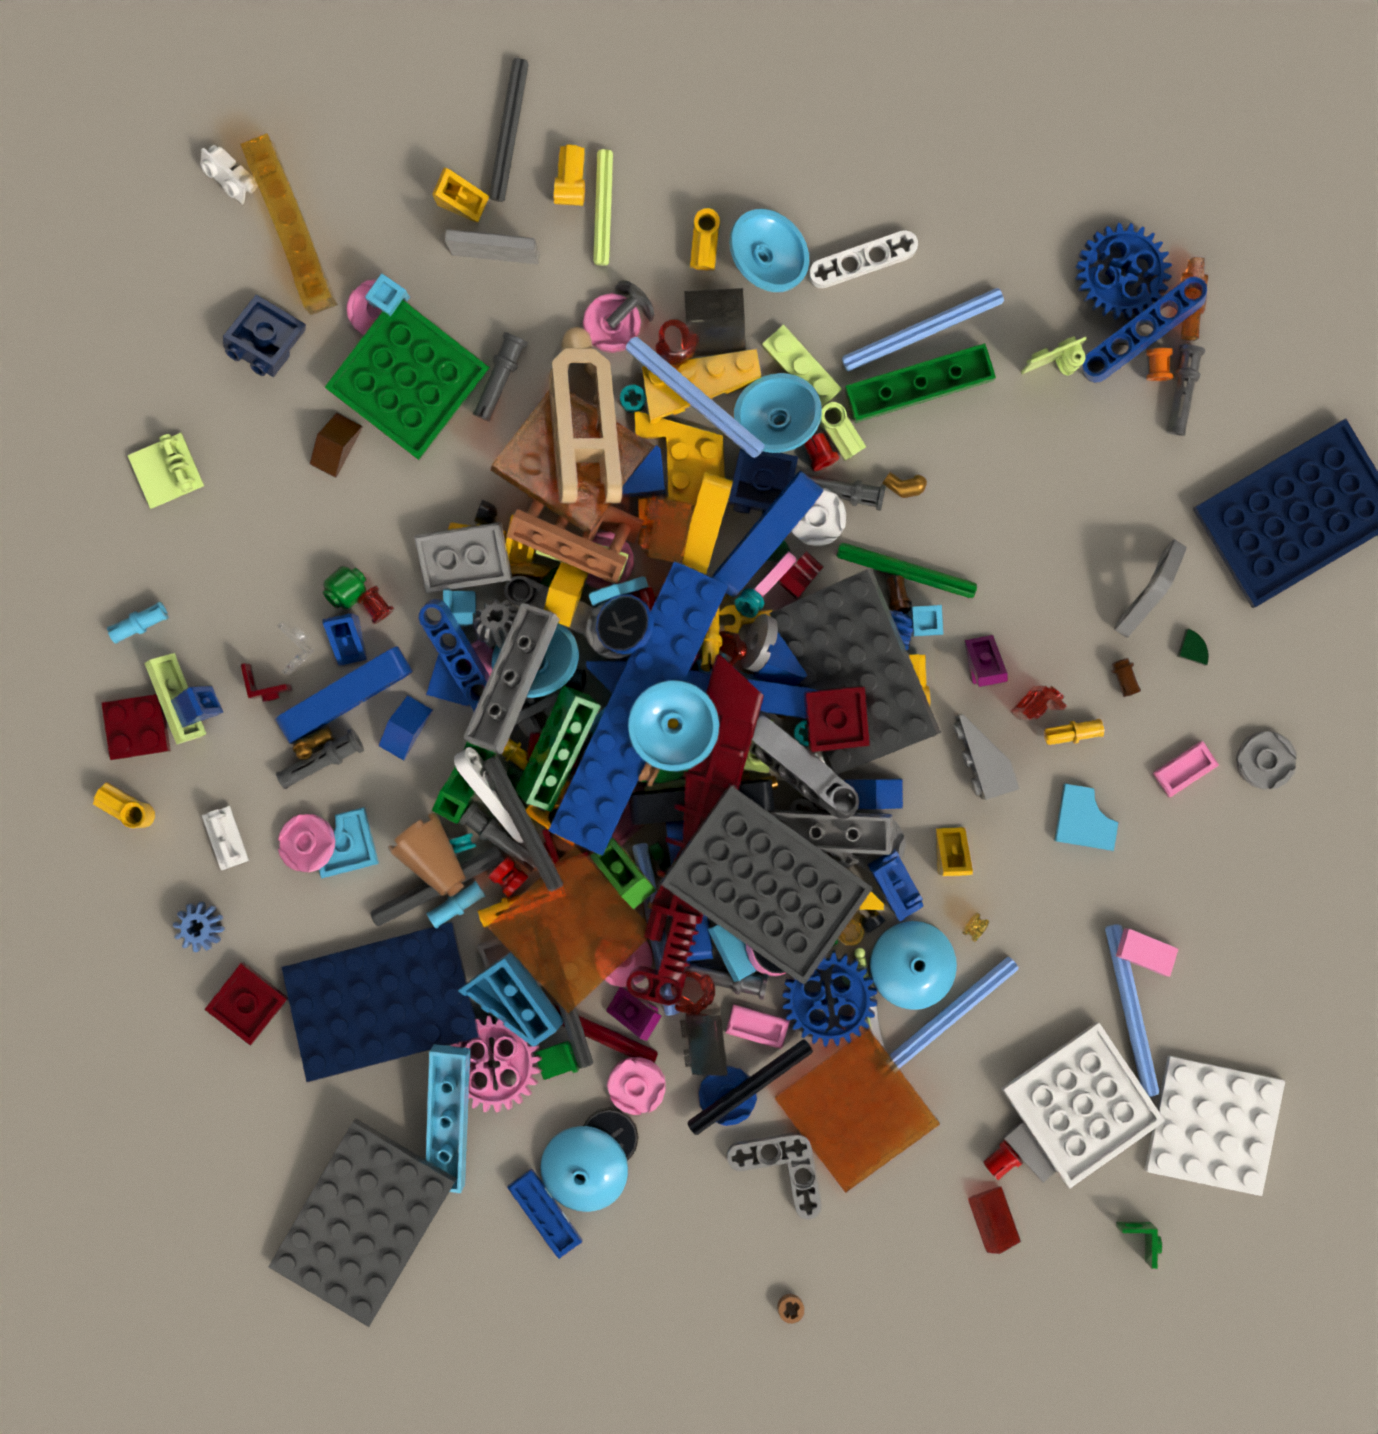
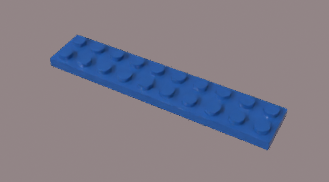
(610, 761)

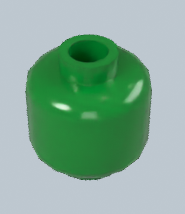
(344, 587)

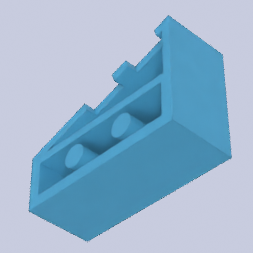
(515, 999)

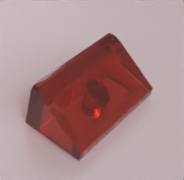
(994, 1220)

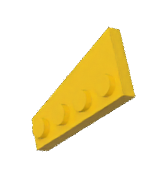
(709, 374)

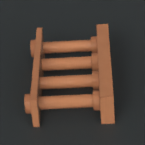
(578, 550)

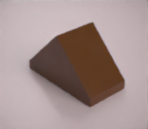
(334, 444)

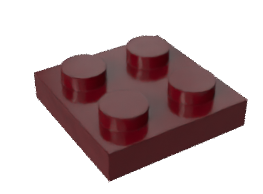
(836, 718)
(135, 727)
(246, 1003)

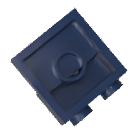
(262, 336)
(760, 480)

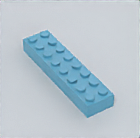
(448, 1111)

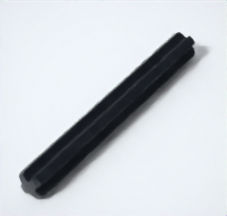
(750, 1087)

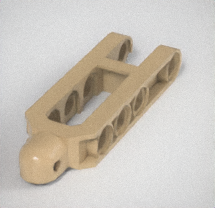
(577, 348)

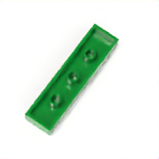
(920, 383)

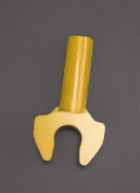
(740, 619)

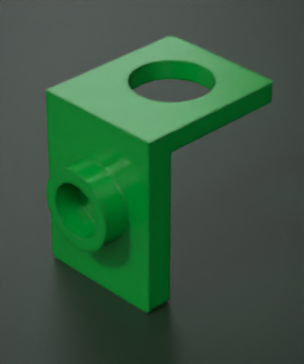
(557, 1060)
(1153, 1242)

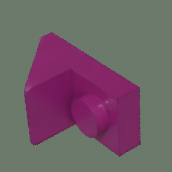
(985, 661)
(634, 1013)

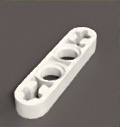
(861, 254)
(474, 772)

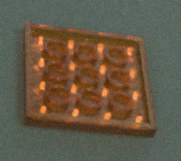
(531, 464)
(573, 933)
(857, 1110)

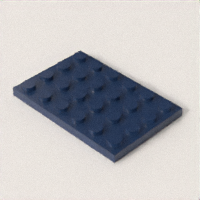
(1295, 513)
(379, 1002)

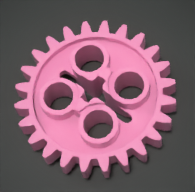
(520, 1062)

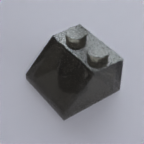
(717, 320)
(705, 1042)

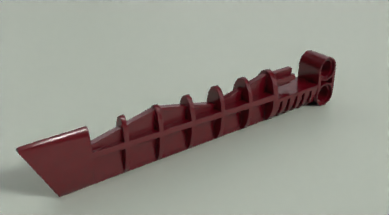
(738, 711)

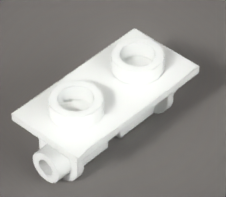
(218, 164)
(225, 838)

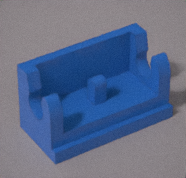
(896, 885)

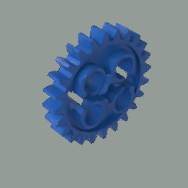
(1132, 246)
(855, 994)

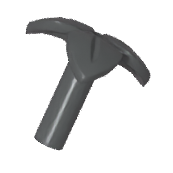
(636, 297)

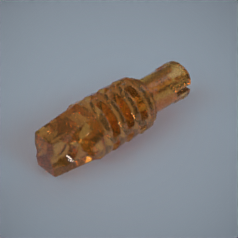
(1191, 325)

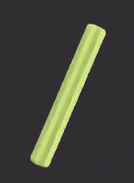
(603, 207)

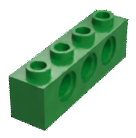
(557, 748)

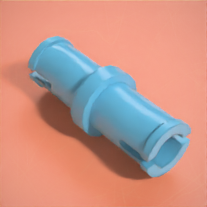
(137, 622)
(455, 904)

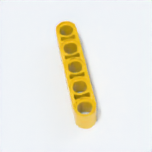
(706, 521)

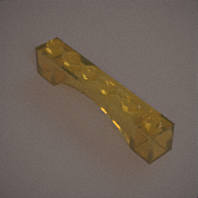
(289, 223)

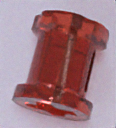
(375, 604)

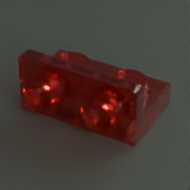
(1037, 702)

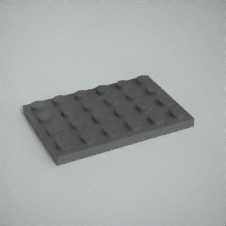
(851, 640)
(766, 885)
(362, 1222)

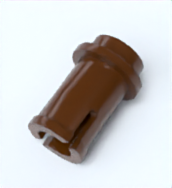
(898, 595)
(1126, 677)

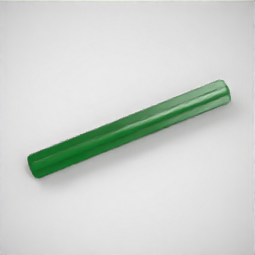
(907, 570)

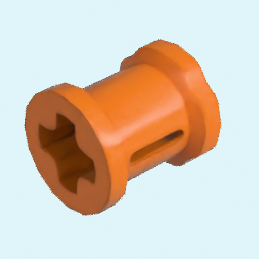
(1159, 364)

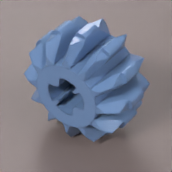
(190, 919)

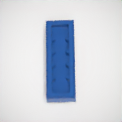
(545, 1213)

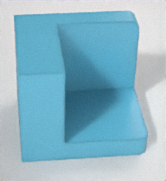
(386, 295)
(461, 605)
(926, 620)

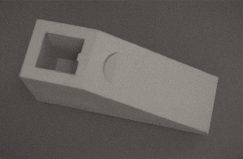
(989, 765)

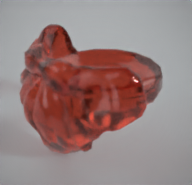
(689, 343)
(732, 646)
(686, 1005)

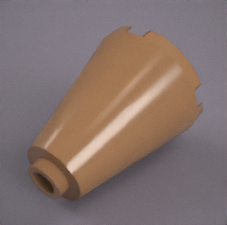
(430, 856)

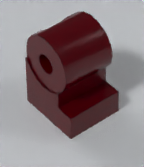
(800, 575)

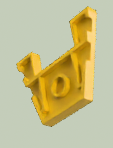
(689, 456)

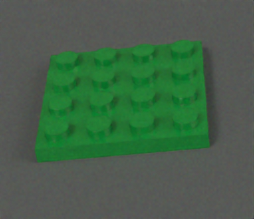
(407, 378)

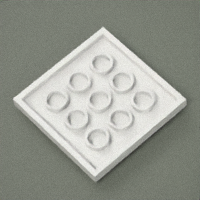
(1083, 1104)
(1215, 1125)

